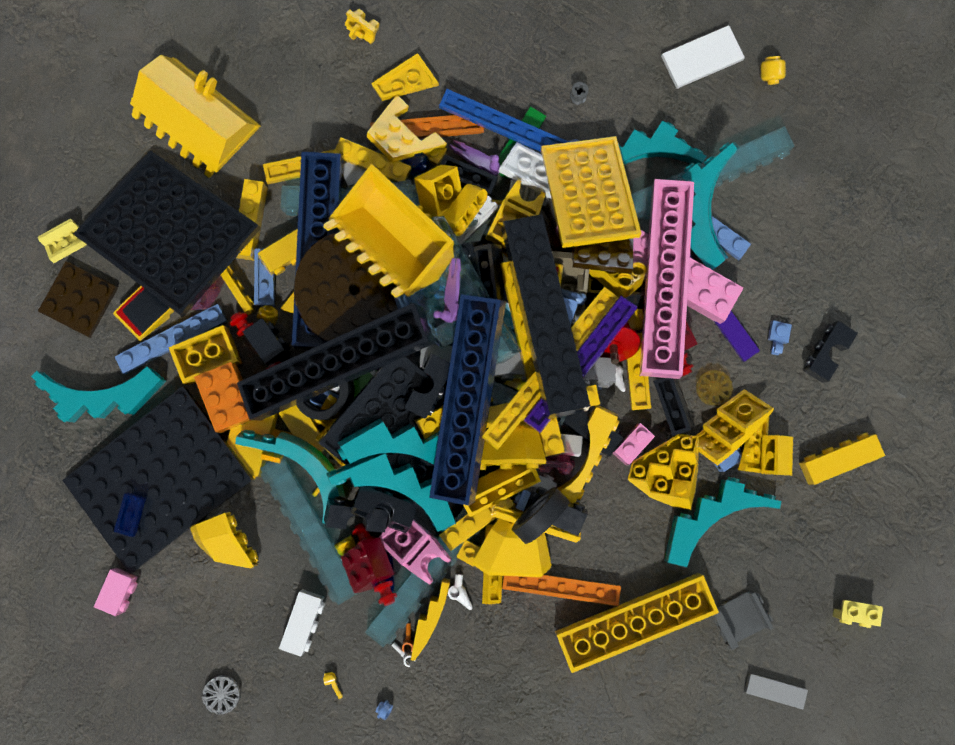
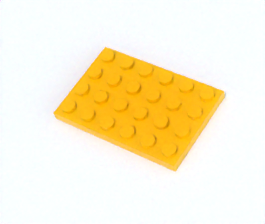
(590, 192)

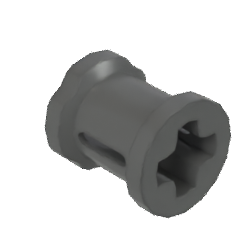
(579, 87)

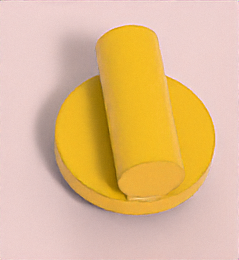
(268, 313)
(345, 545)

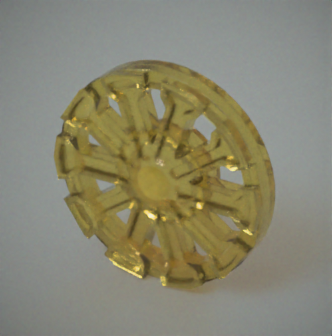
(714, 388)

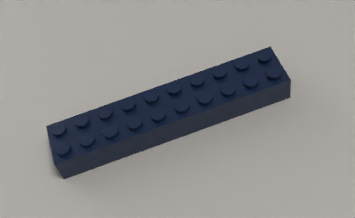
(317, 201)
(467, 399)

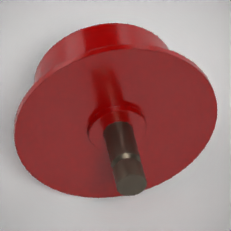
(623, 345)

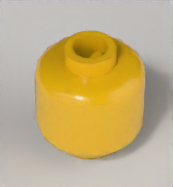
(773, 70)

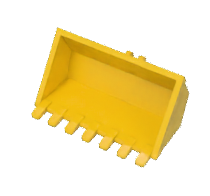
(190, 112)
(391, 234)

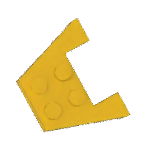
(396, 139)

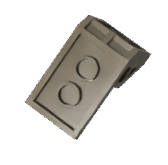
(572, 278)

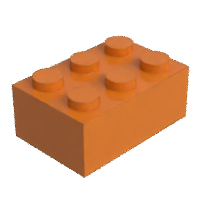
(223, 397)

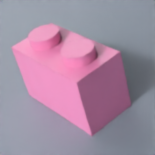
(633, 444)
(116, 592)

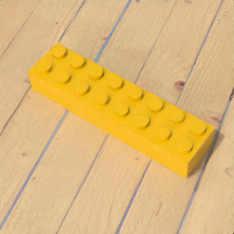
(636, 622)

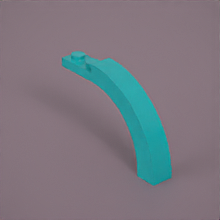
(300, 451)

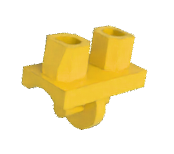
(359, 27)

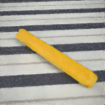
(512, 516)

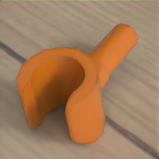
(408, 638)

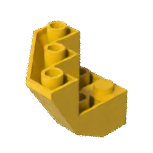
(520, 448)
(669, 471)
(223, 542)
(508, 555)

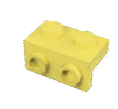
(61, 241)
(859, 612)

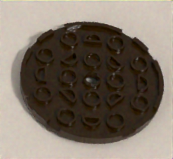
(324, 293)

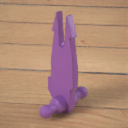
(477, 158)
(451, 296)

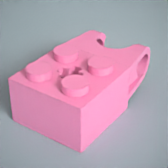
(414, 549)

